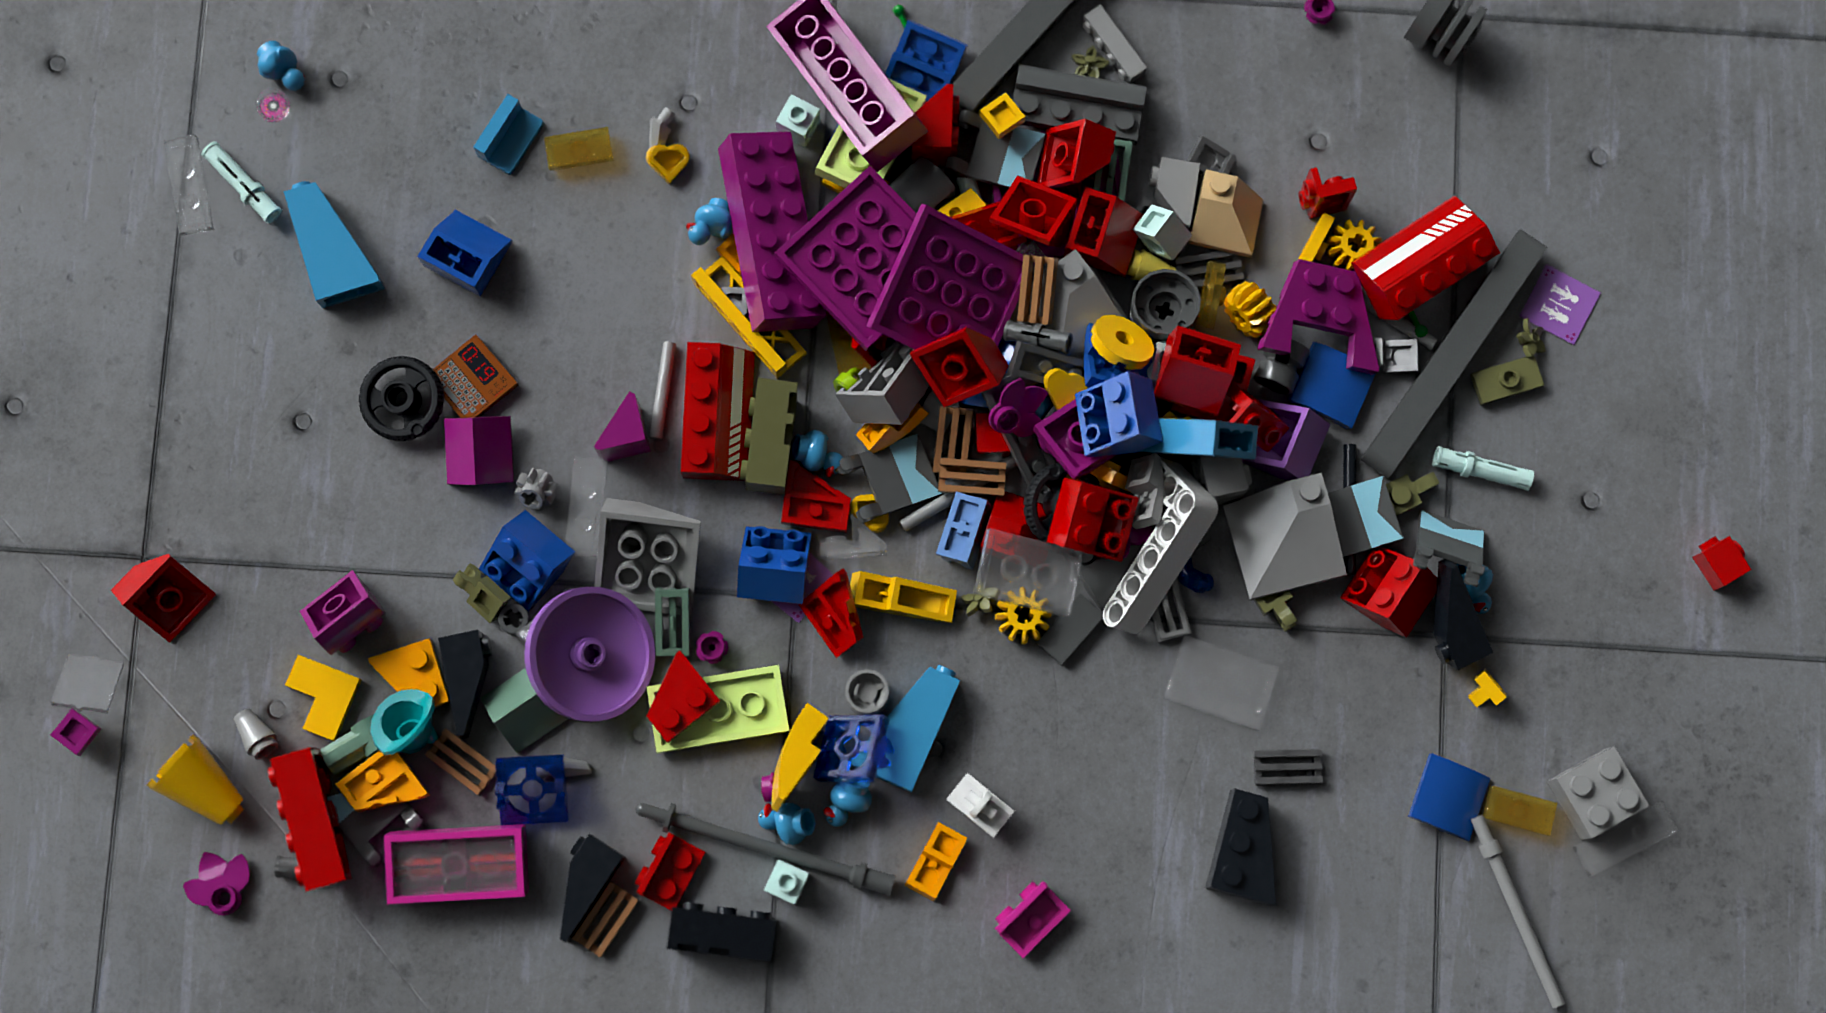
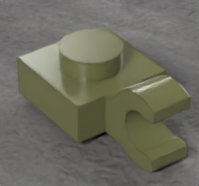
(1405, 493)
(484, 593)
(1278, 605)

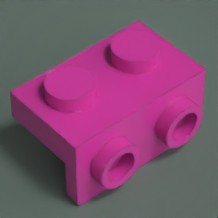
(1031, 918)

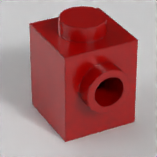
(1721, 561)

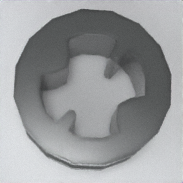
(517, 609)

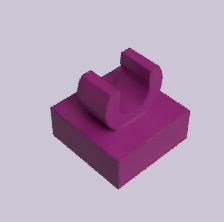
(75, 732)

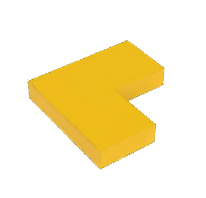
(332, 694)

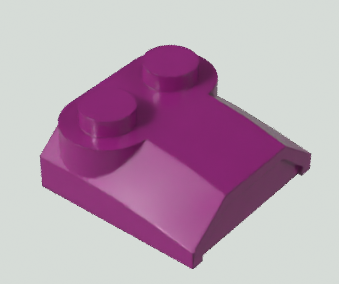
(1062, 438)

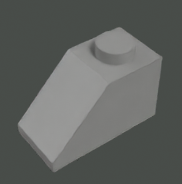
(1176, 187)

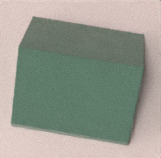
(520, 712)

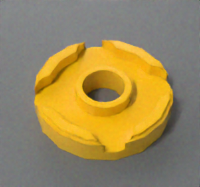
(1136, 344)

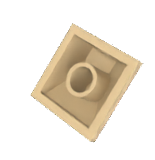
(1226, 215)

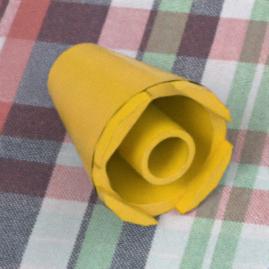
(198, 783)

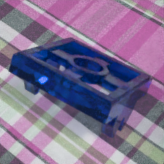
(833, 746)
(508, 812)

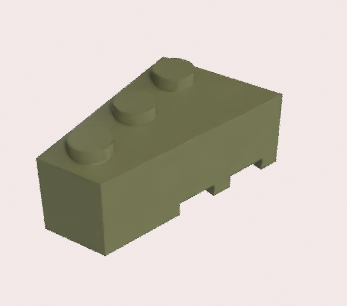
(770, 436)

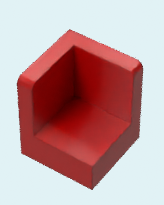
(987, 438)

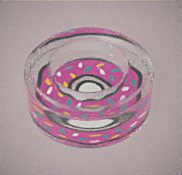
(272, 105)

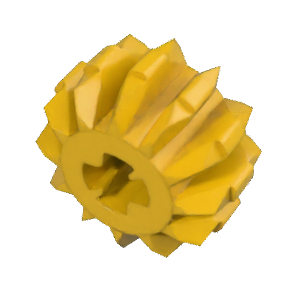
(1344, 237)
(1249, 308)
(1020, 628)

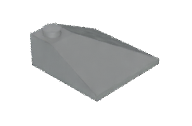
(1077, 301)
(1286, 537)
(646, 551)

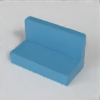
(508, 135)

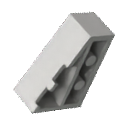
(886, 390)

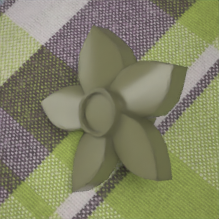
(1089, 64)
(1530, 339)
(977, 602)

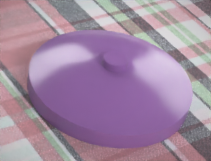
(589, 654)

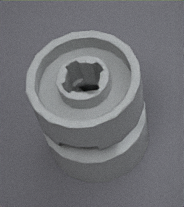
(867, 692)

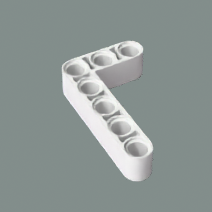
(1165, 552)

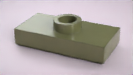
(1507, 380)

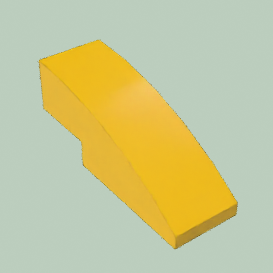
(902, 597)
(797, 754)

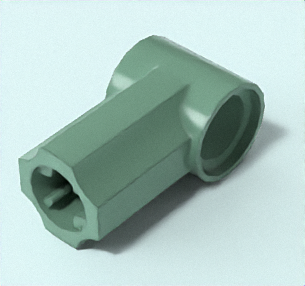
(350, 747)

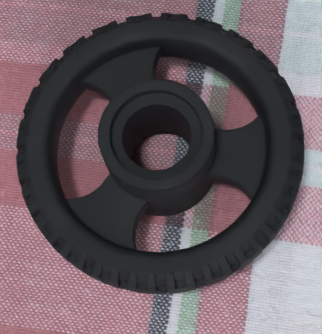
(414, 423)
(1052, 477)

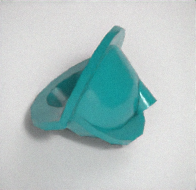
(404, 722)

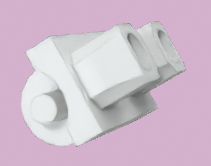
(980, 805)

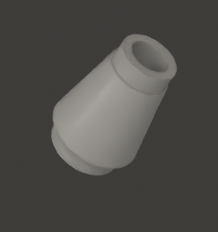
(255, 734)

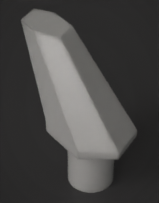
(659, 129)
(572, 768)

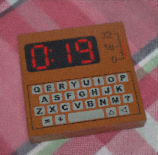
(473, 379)

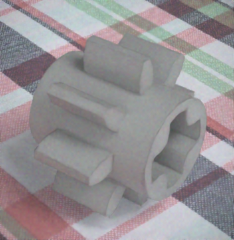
(535, 488)

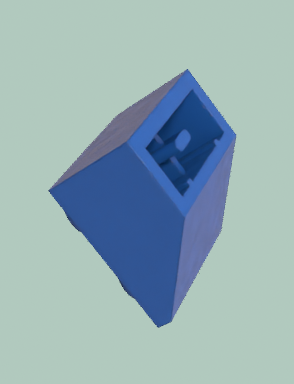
(464, 251)
(1118, 416)
(526, 559)
(773, 565)

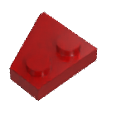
(813, 503)
(834, 613)
(680, 699)

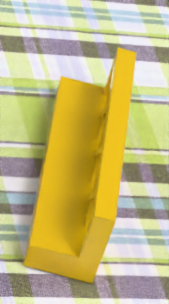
(740, 324)

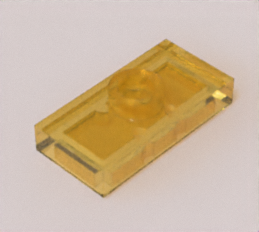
(578, 148)
(1212, 294)
(841, 341)
(1520, 810)

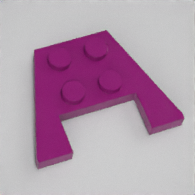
(1326, 301)

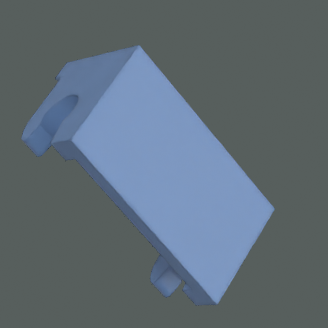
(964, 530)

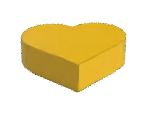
(667, 160)
(1063, 386)
(876, 525)

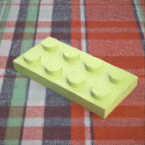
(841, 159)
(748, 708)

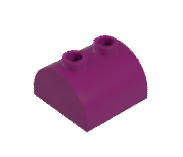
(343, 614)

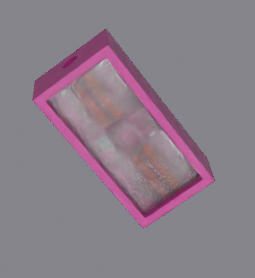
(456, 864)

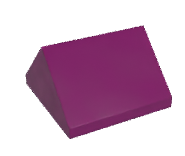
(625, 432)
(479, 450)

